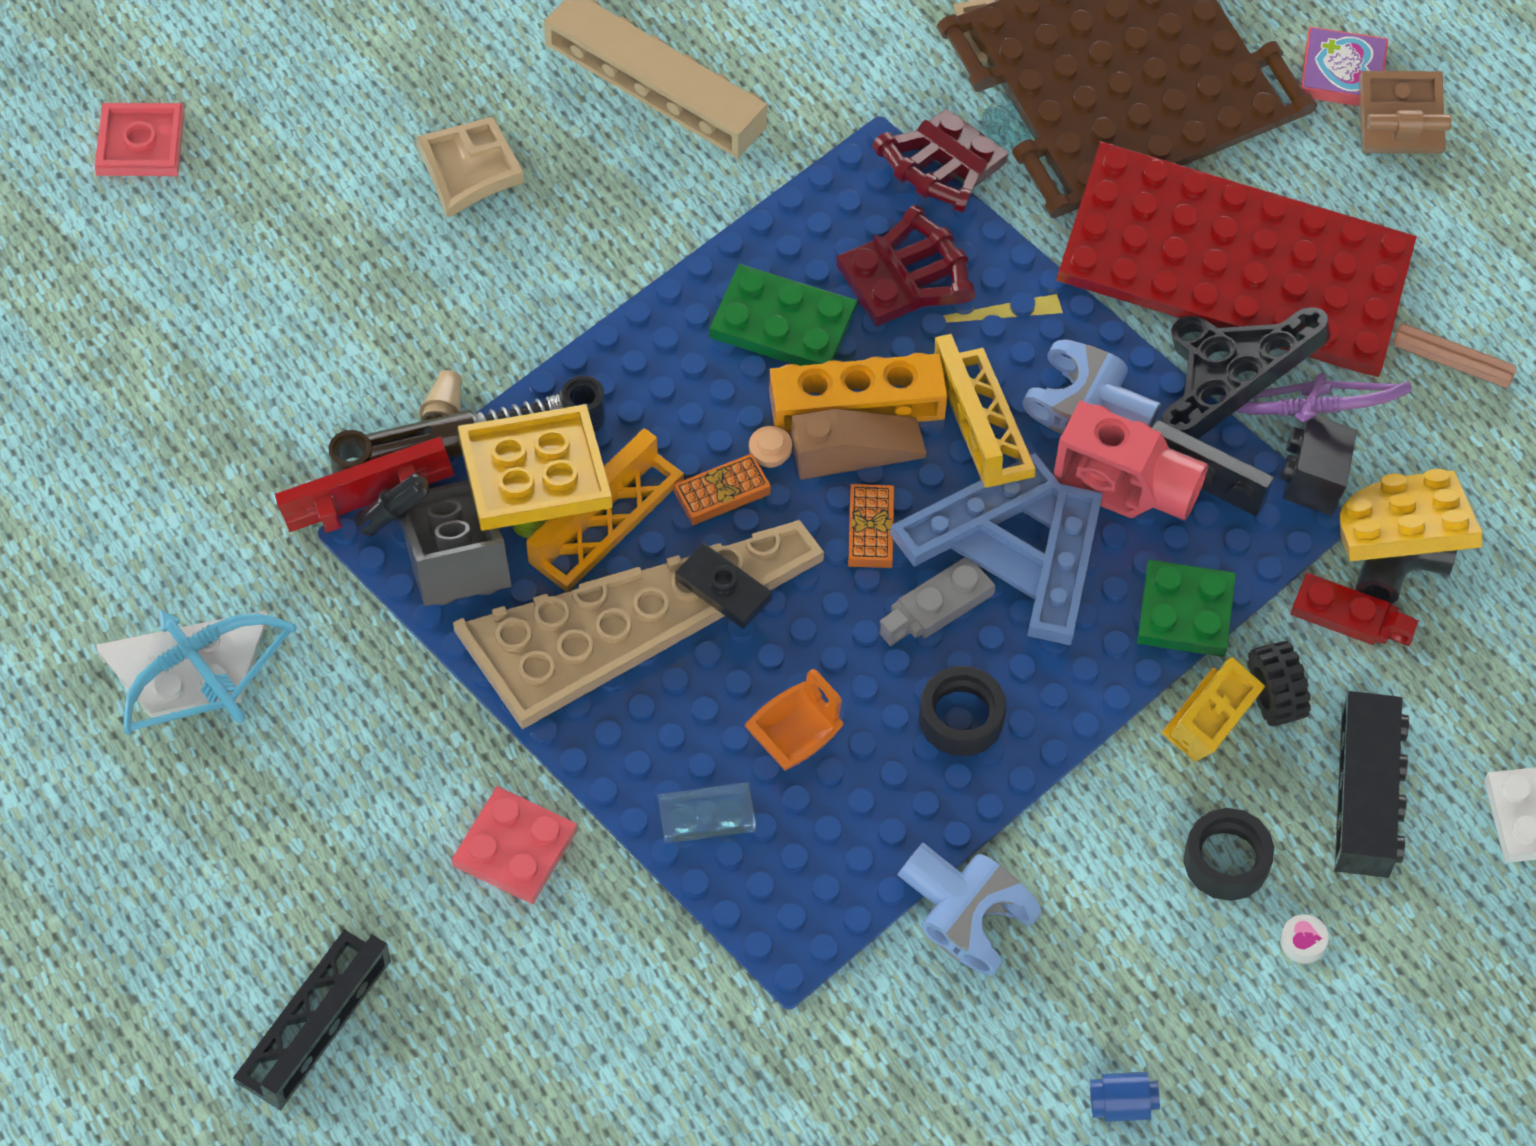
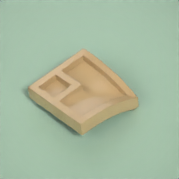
(469, 163)

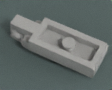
(937, 602)

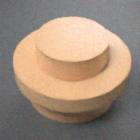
(770, 446)

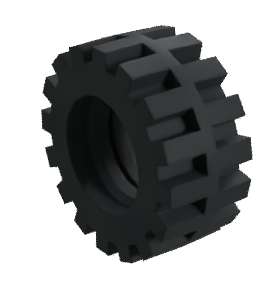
(1285, 688)

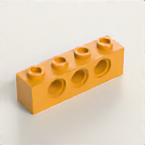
(919, 373)

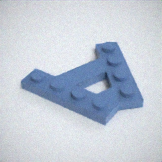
(969, 527)

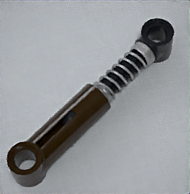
(374, 445)

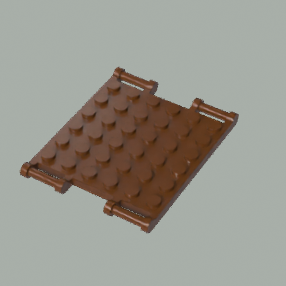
(1125, 74)

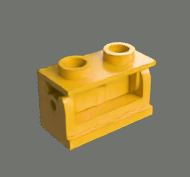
(1213, 710)

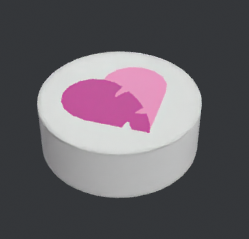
(1304, 938)

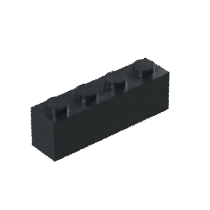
(1369, 785)

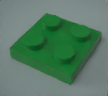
(1186, 608)

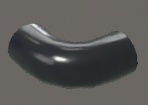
(1385, 576)

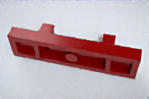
(360, 485)

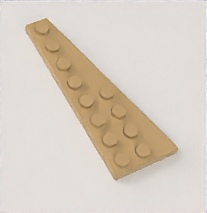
(585, 637)

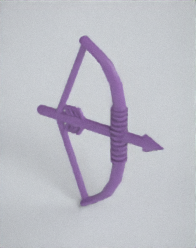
(1308, 408)

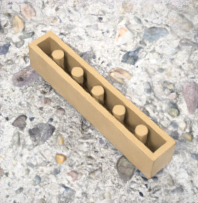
(657, 74)

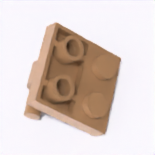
(1403, 112)

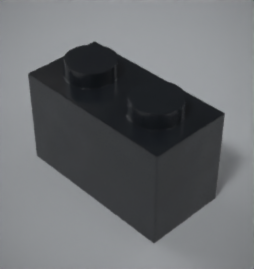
(1318, 464)

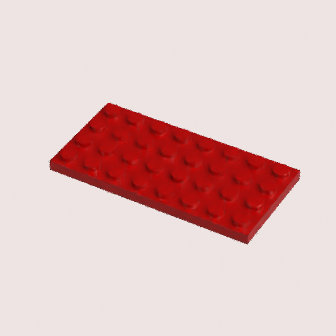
(1235, 254)

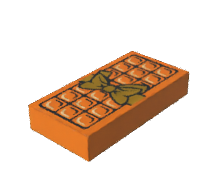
(722, 489)
(870, 526)

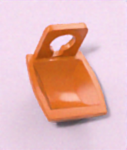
(798, 721)

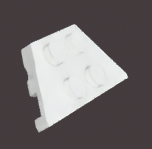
(181, 685)

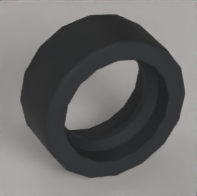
(962, 680)
(1231, 822)

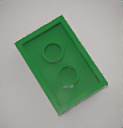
(782, 318)

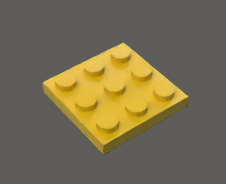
(534, 467)

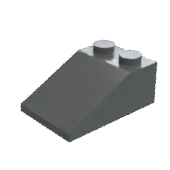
(450, 550)

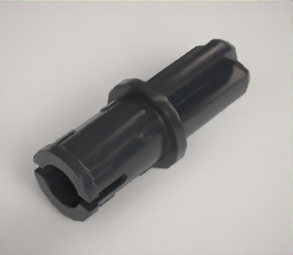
(392, 504)

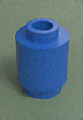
(1124, 1096)

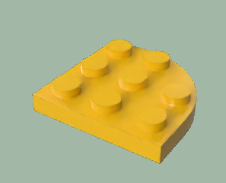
(1409, 517)

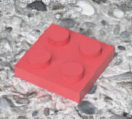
(514, 845)

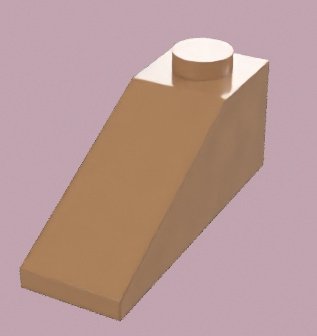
(852, 441)

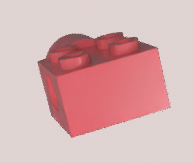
(1126, 464)

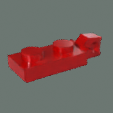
(1352, 612)

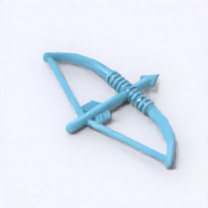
(215, 684)

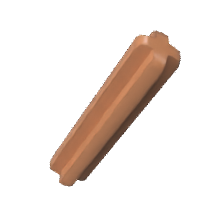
(1454, 355)

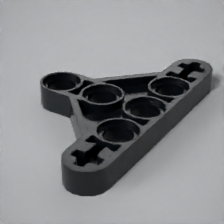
(1248, 351)

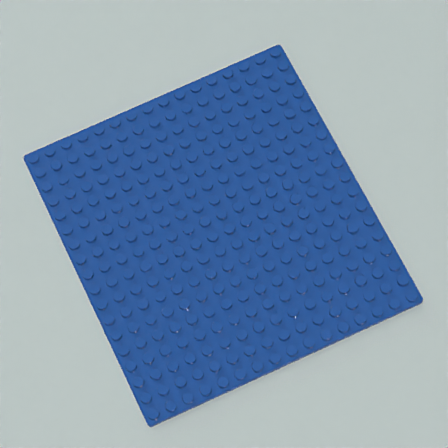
(846, 820)

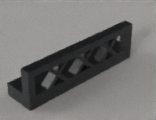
(320, 1025)

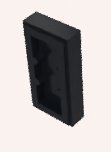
(723, 585)

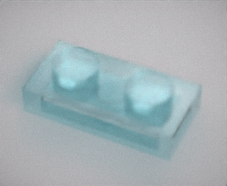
(706, 812)

